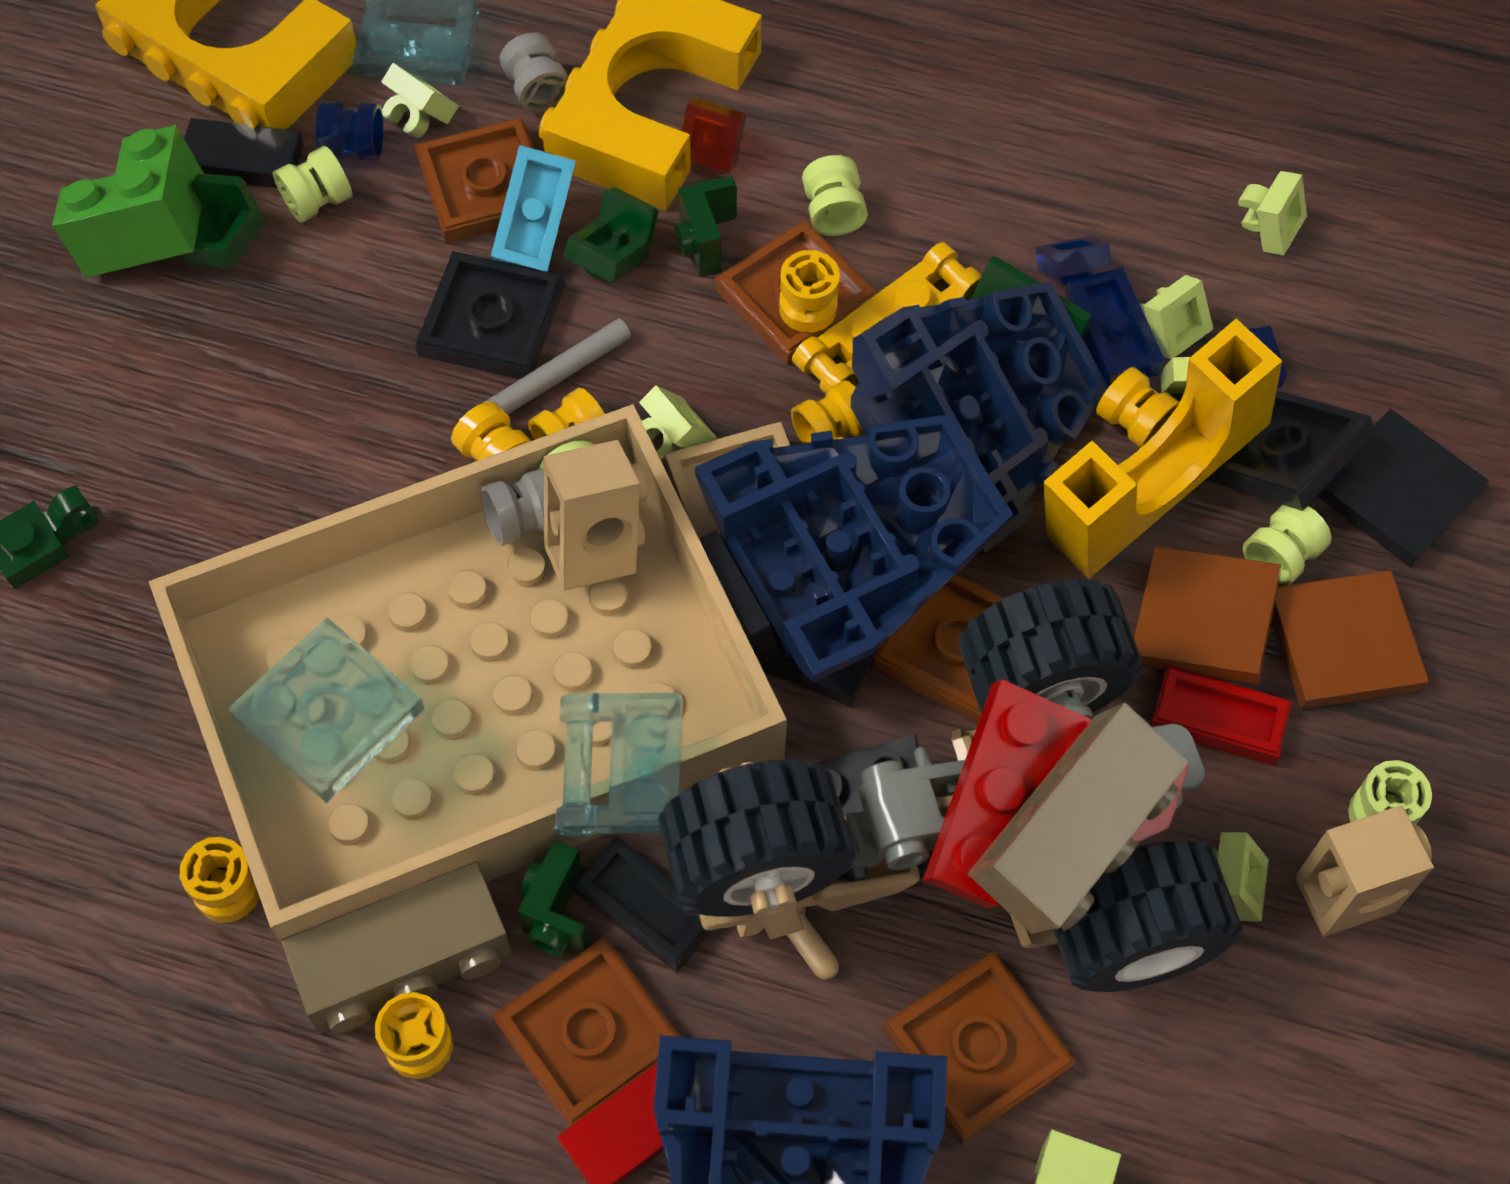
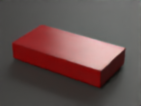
(1223, 714)
(616, 1135)

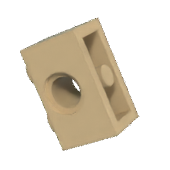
(592, 513)
(1364, 870)

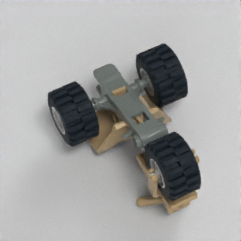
(774, 838)

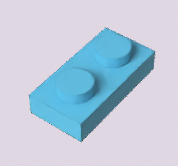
(532, 209)

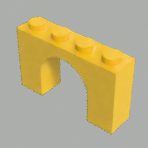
(646, 35)
(253, 83)
(1105, 506)

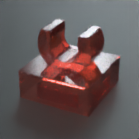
(714, 133)

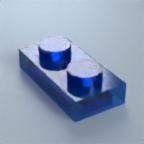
(1118, 328)

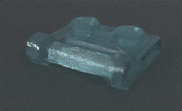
(424, 50)
(642, 761)

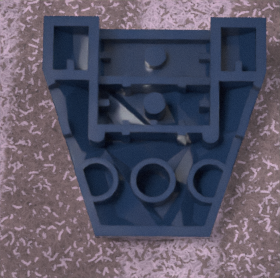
(999, 367)
(851, 531)
(796, 1116)

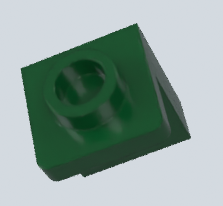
(699, 212)
(226, 221)
(616, 238)
(547, 893)

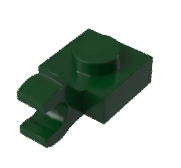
(34, 539)

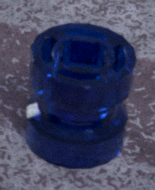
(350, 129)

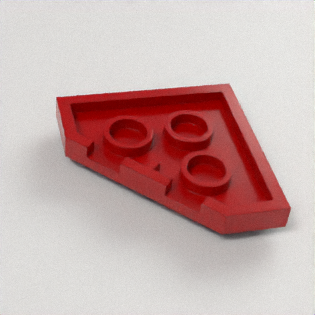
(1007, 760)

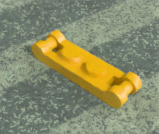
(910, 289)

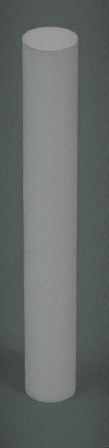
(562, 366)

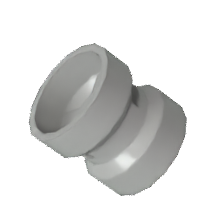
(536, 80)
(514, 507)

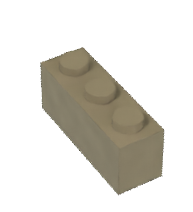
(1080, 821)
(396, 949)

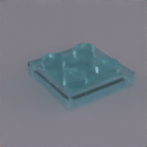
(326, 709)

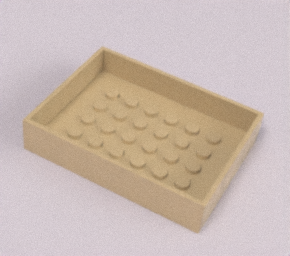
(489, 654)

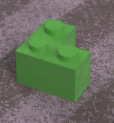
(137, 213)

